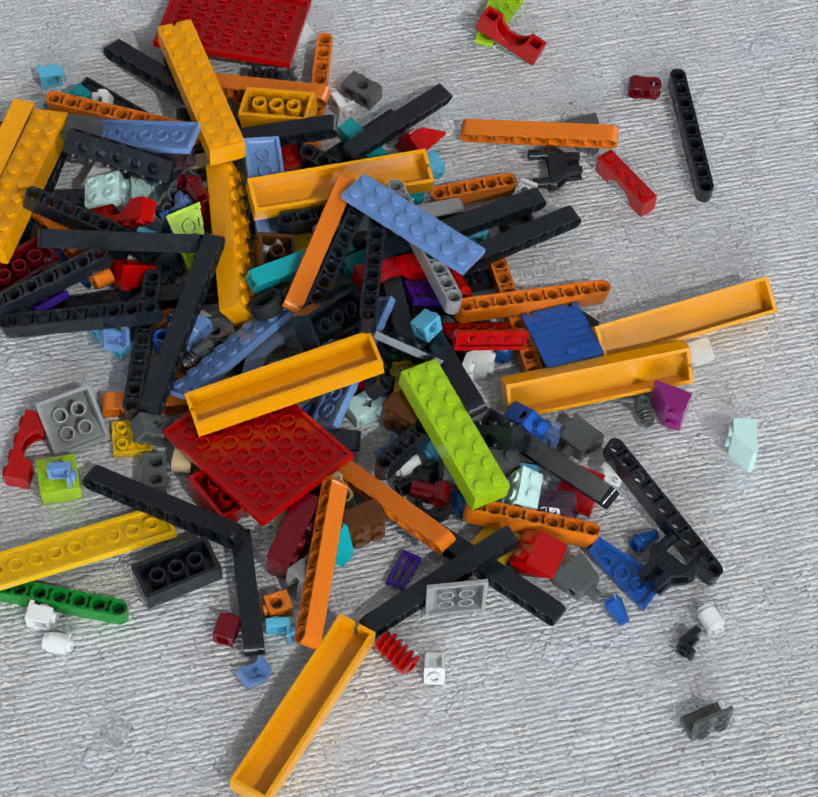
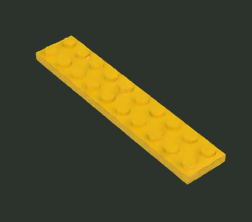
(81, 547)

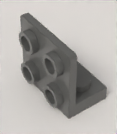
(706, 720)

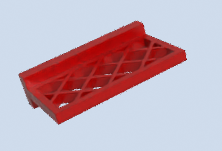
(485, 336)

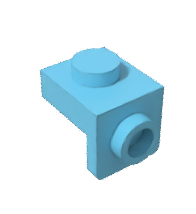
(280, 625)

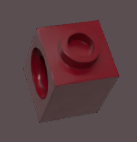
(226, 629)

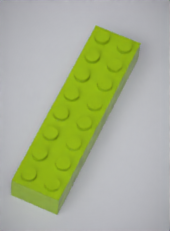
(454, 434)

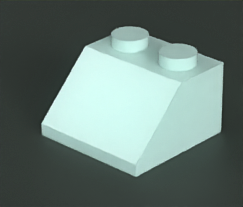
(742, 442)

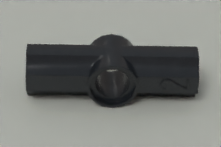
(421, 472)

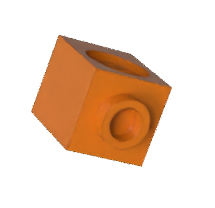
(280, 598)

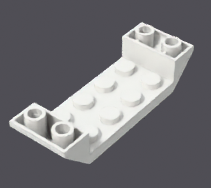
(479, 363)

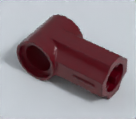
(193, 186)
(436, 493)

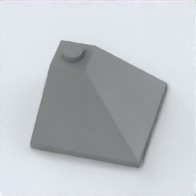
(72, 421)
(456, 597)

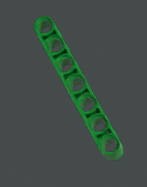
(68, 605)

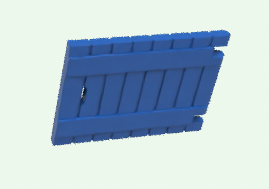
(562, 334)

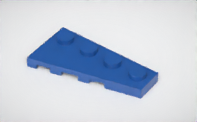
(623, 572)

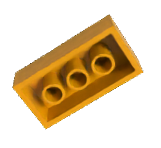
(270, 106)

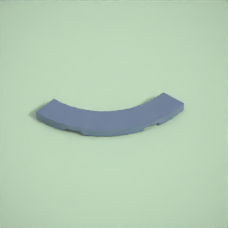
(261, 354)

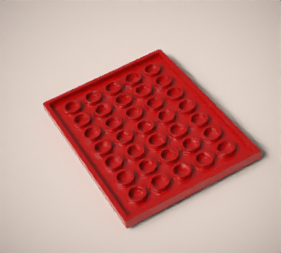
(244, 29)
(263, 460)

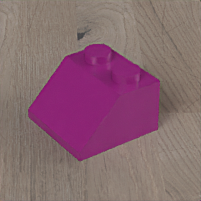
(670, 404)

